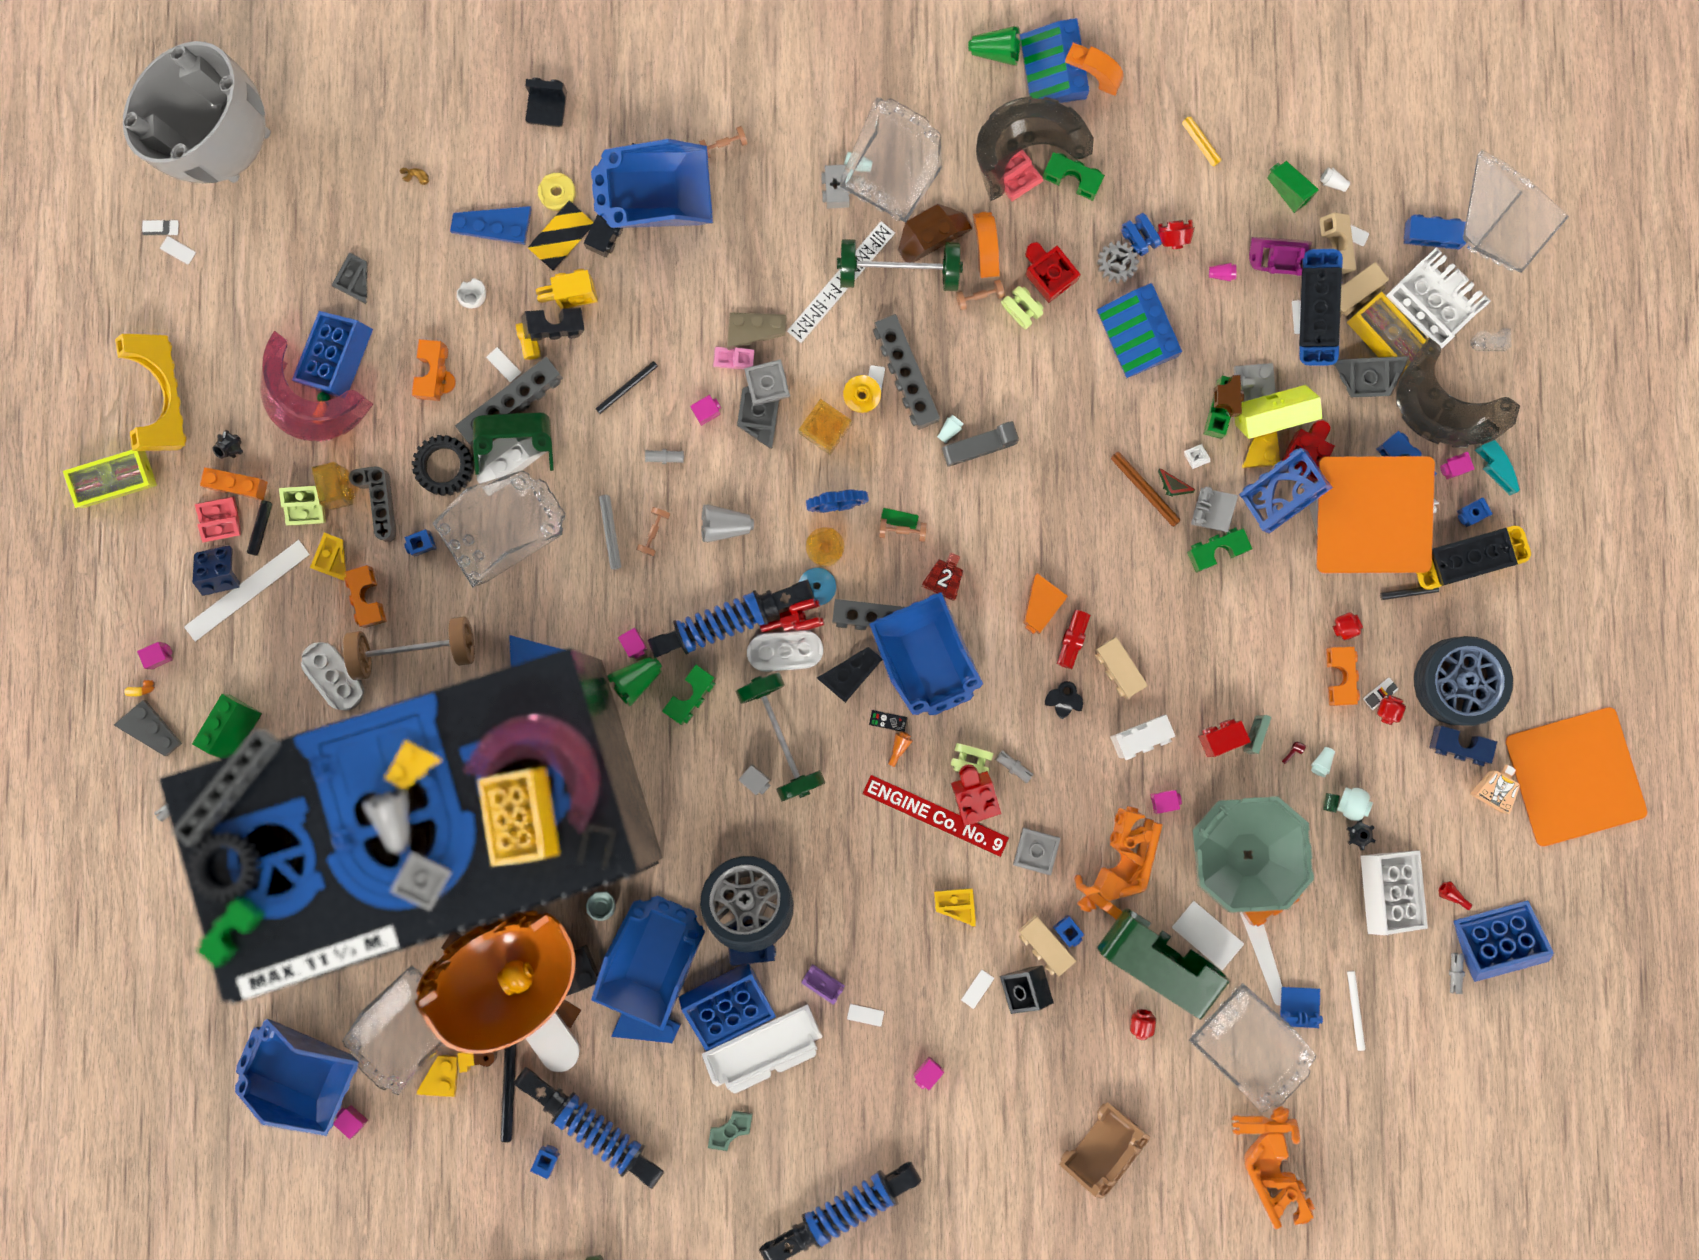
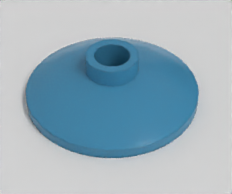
(827, 583)

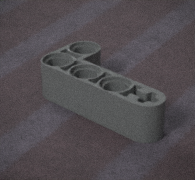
(980, 445)
(377, 505)

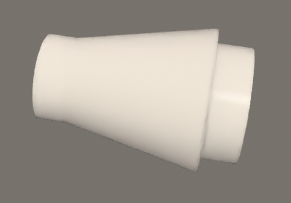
(1334, 180)

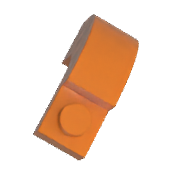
(1098, 64)
(987, 244)

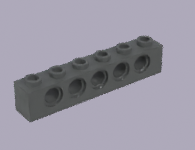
(891, 326)
(514, 391)
(842, 607)
(226, 787)

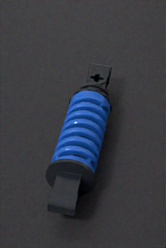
(752, 610)
(570, 1114)
(838, 1217)

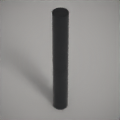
(1407, 592)

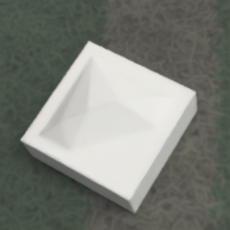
(1197, 456)

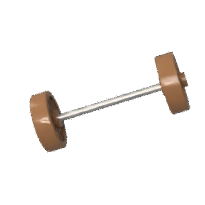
(358, 654)

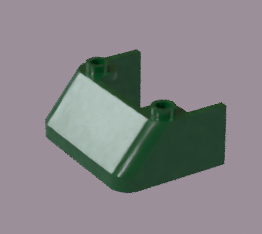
(511, 426)

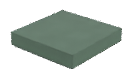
(1257, 734)

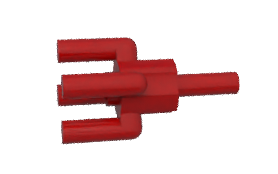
(796, 618)

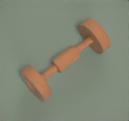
(726, 141)
(998, 288)
(903, 530)
(653, 531)

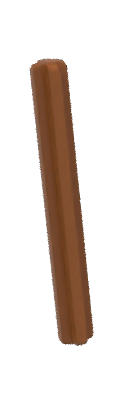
(1145, 488)

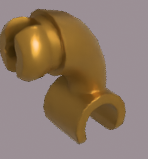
(421, 175)

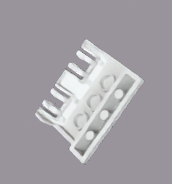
(1435, 300)

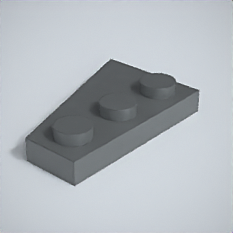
(149, 728)

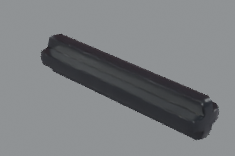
(259, 528)

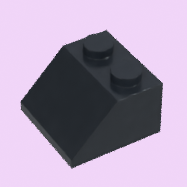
(585, 971)
(1027, 990)

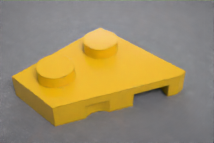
(1263, 451)
(330, 557)
(410, 765)
(441, 1078)

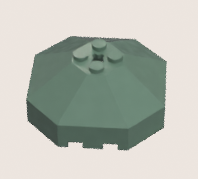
(1279, 852)

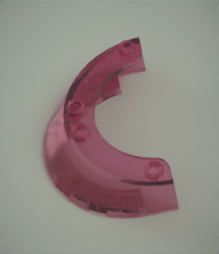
(300, 416)
(550, 742)

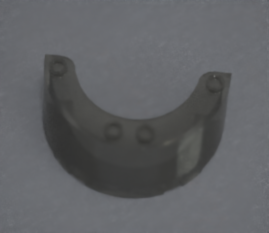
(1026, 124)
(1442, 417)

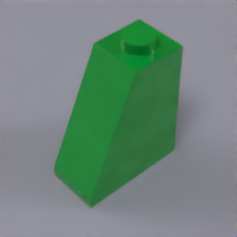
(1292, 185)

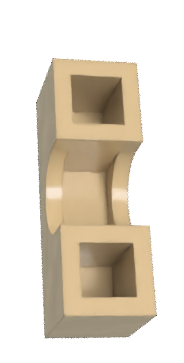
(1338, 230)

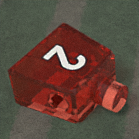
(945, 577)

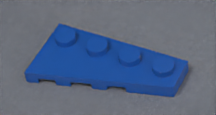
(494, 224)

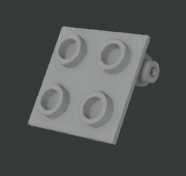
(1214, 509)

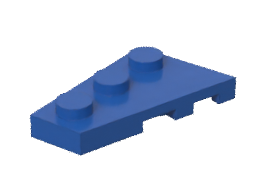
(525, 650)

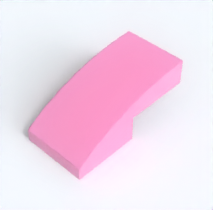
(733, 359)

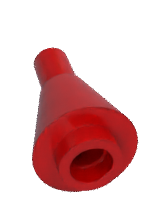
(1451, 893)

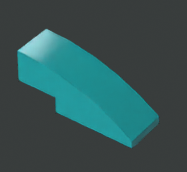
(1499, 466)

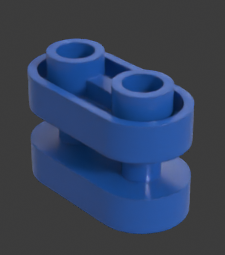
(1131, 232)

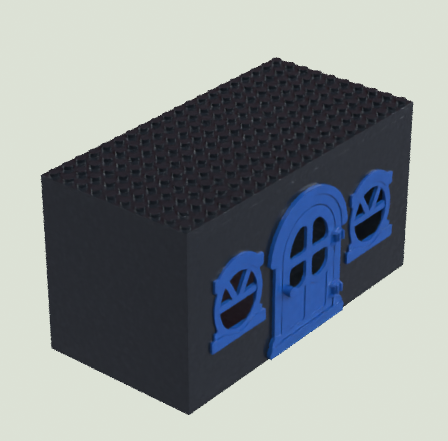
(346, 893)

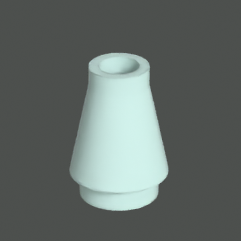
(950, 428)
(1323, 762)

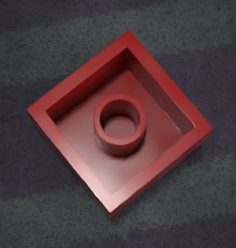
(1224, 738)

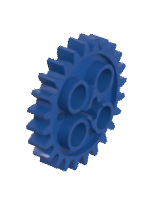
(837, 501)

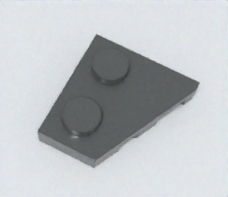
(353, 278)

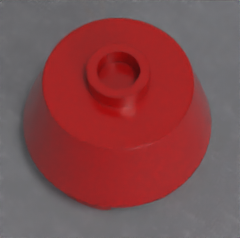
(1176, 233)

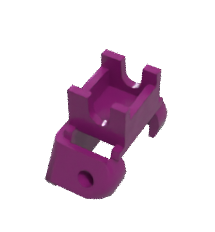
(1284, 255)

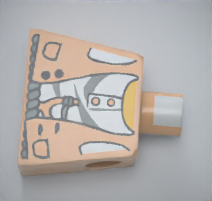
(1498, 789)

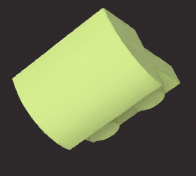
(301, 505)

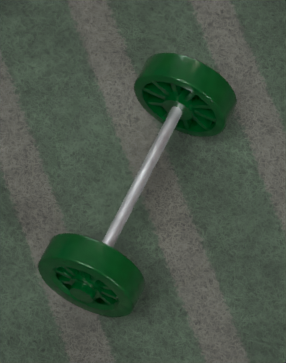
(950, 266)
(760, 689)

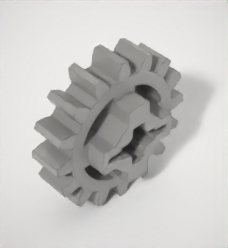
(1115, 254)

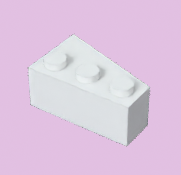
(1143, 737)

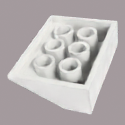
(1394, 892)

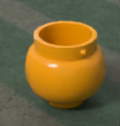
(515, 977)

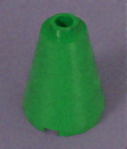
(997, 45)
(635, 679)

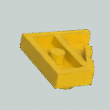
(956, 904)

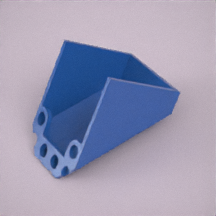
(653, 185)
(926, 656)
(649, 961)
(293, 1079)

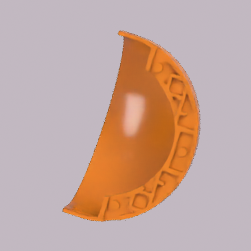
(462, 991)

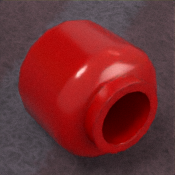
(1347, 626)
(1391, 710)
(1143, 1024)

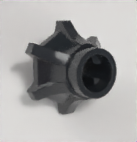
(227, 445)
(1356, 830)

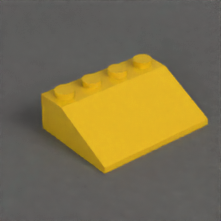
(519, 817)

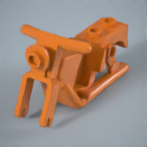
(1132, 872)
(1264, 1162)

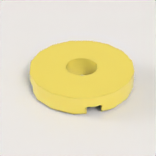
(552, 181)

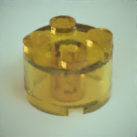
(829, 537)

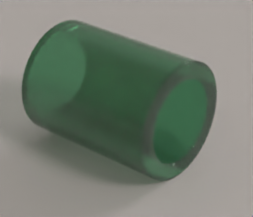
(1331, 802)

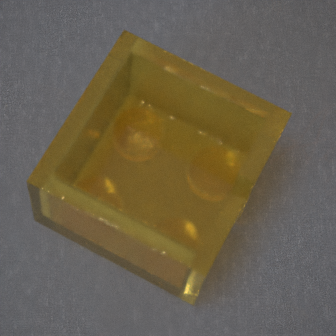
(825, 426)
(332, 486)

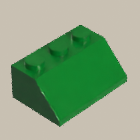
(226, 727)

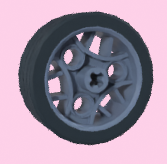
(1463, 681)

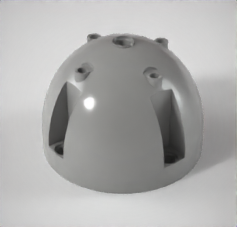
(195, 115)

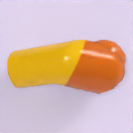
(139, 691)

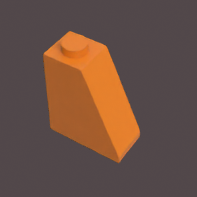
(1042, 604)

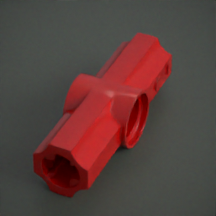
(1073, 639)

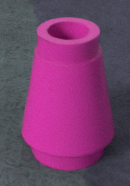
(1223, 272)

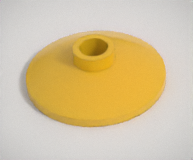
(858, 385)

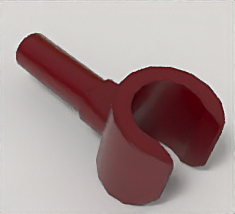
(1296, 747)

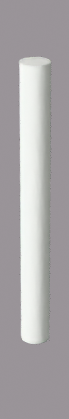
(1356, 1010)

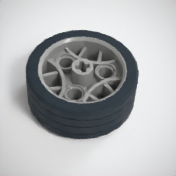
(747, 903)

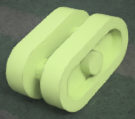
(1032, 307)
(964, 750)

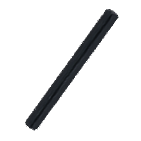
(508, 1093)

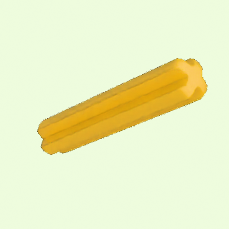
(1201, 141)

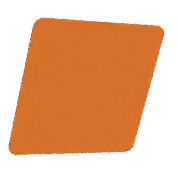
(1376, 515)
(1576, 776)

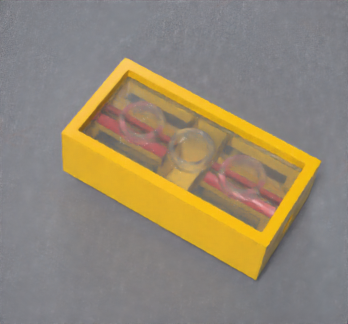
(1386, 330)

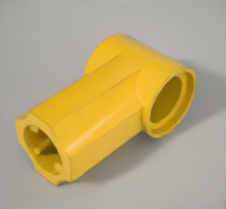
(530, 348)

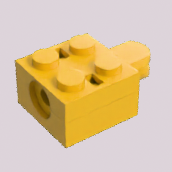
(569, 289)

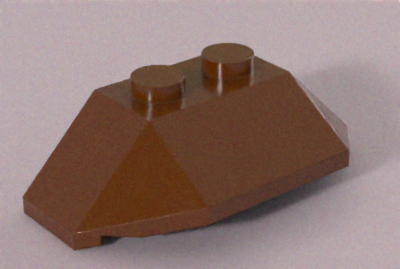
(931, 231)

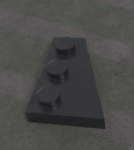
(850, 674)

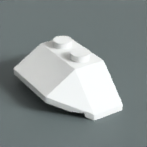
(507, 457)

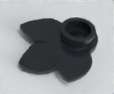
(1064, 702)

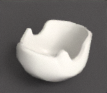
(471, 294)

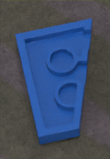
(634, 1029)

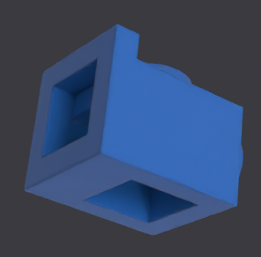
(1480, 508)
(412, 543)
(1061, 927)
(542, 1167)

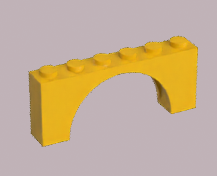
(155, 355)

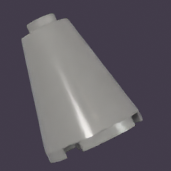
(724, 523)
(390, 819)

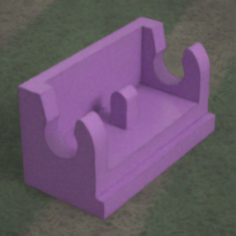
(822, 984)

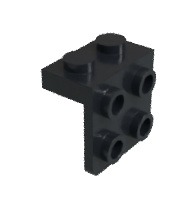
(545, 102)

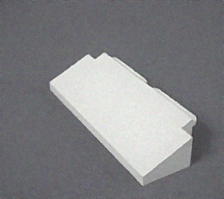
(758, 1052)

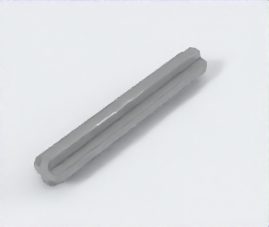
(610, 532)

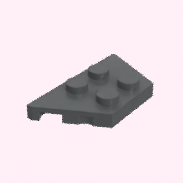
(1371, 375)
(758, 420)

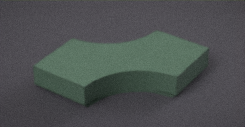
(722, 1136)

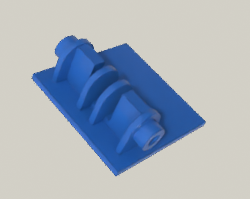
(1301, 1007)

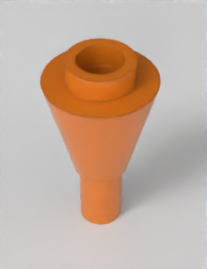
(901, 743)

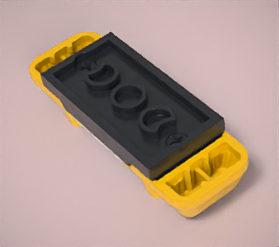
(1476, 557)

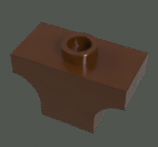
(1230, 396)

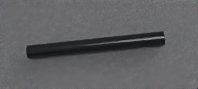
(626, 387)

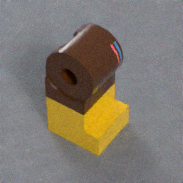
(471, 1059)

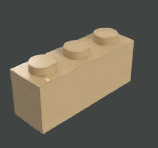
(1361, 286)
(1120, 668)
(1046, 946)

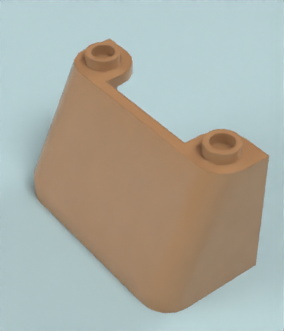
(1105, 1151)

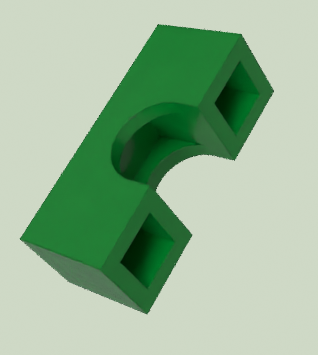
(1060, 167)
(1218, 418)
(1234, 542)
(682, 710)
(217, 945)

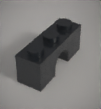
(537, 327)

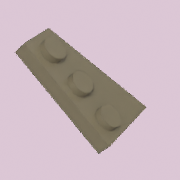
(752, 327)

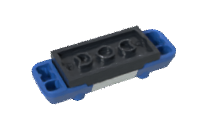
(1320, 307)

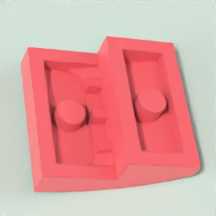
(1020, 176)
(218, 519)

